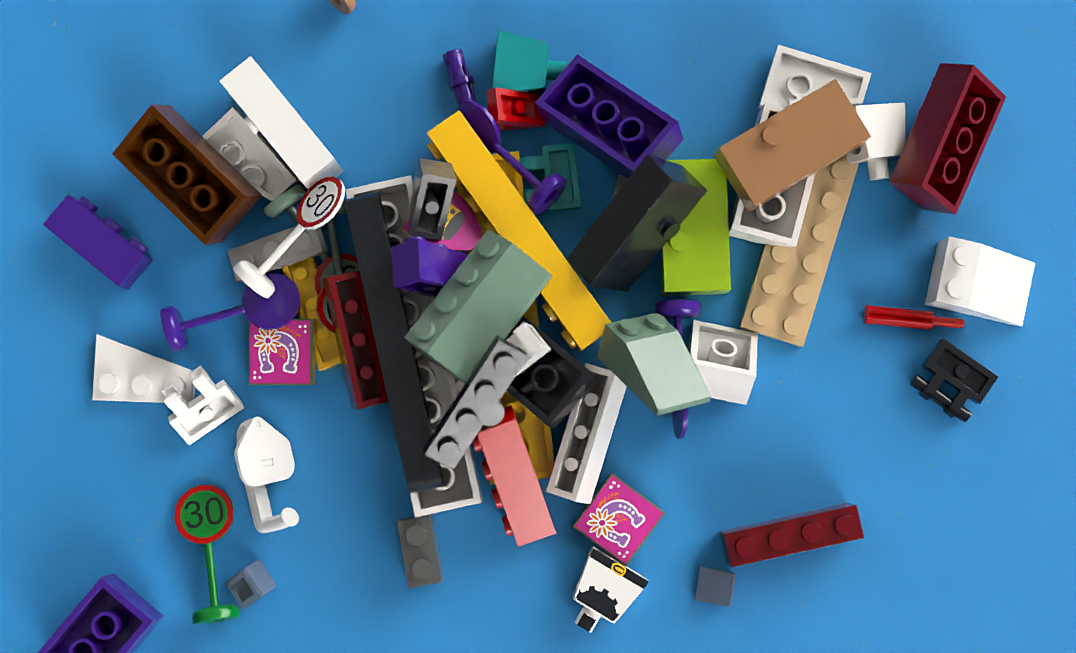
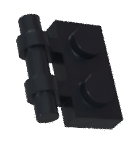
(961, 373)

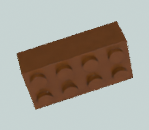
(186, 174)

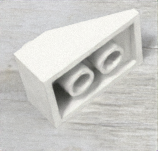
(979, 281)

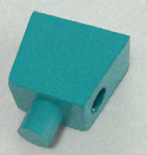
(524, 64)

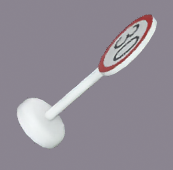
(314, 211)

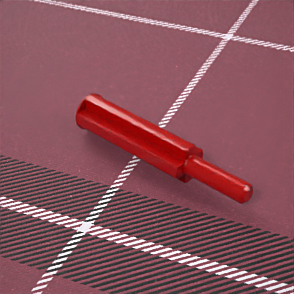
(907, 318)

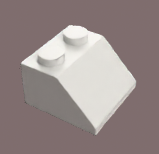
(724, 360)

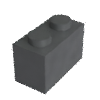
(420, 550)

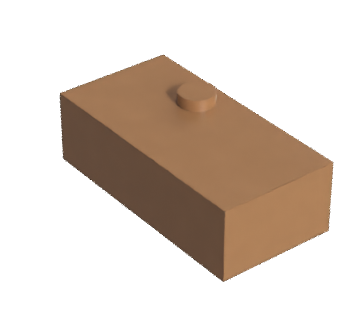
(792, 145)

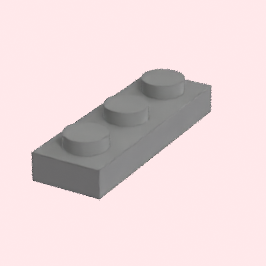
(306, 246)

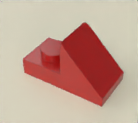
(514, 109)

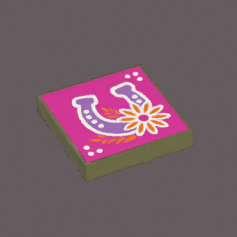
(283, 354)
(618, 519)

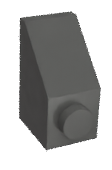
(431, 198)

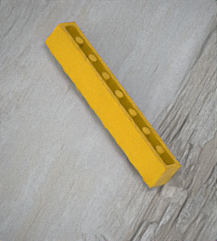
(512, 219)

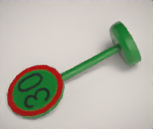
(204, 517)

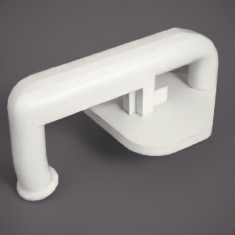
(261, 459)

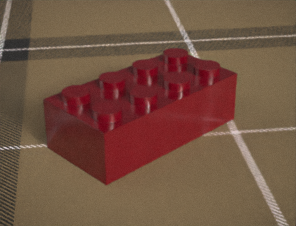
(948, 138)

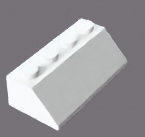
(778, 219)

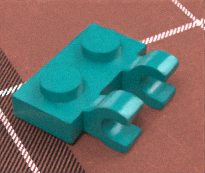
(560, 160)

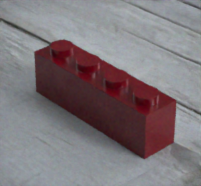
(355, 339)
(791, 534)

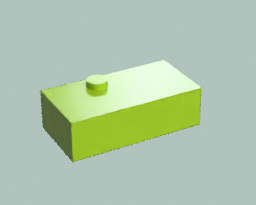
(699, 254)

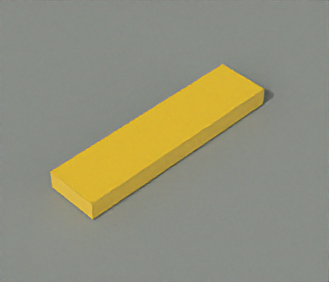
(326, 346)

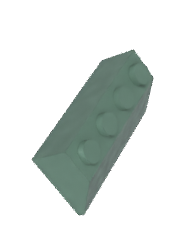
(477, 305)

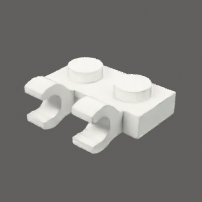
(204, 412)

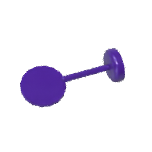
(485, 127)
(678, 310)
(260, 311)

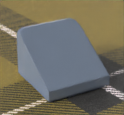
(250, 584)
(715, 586)

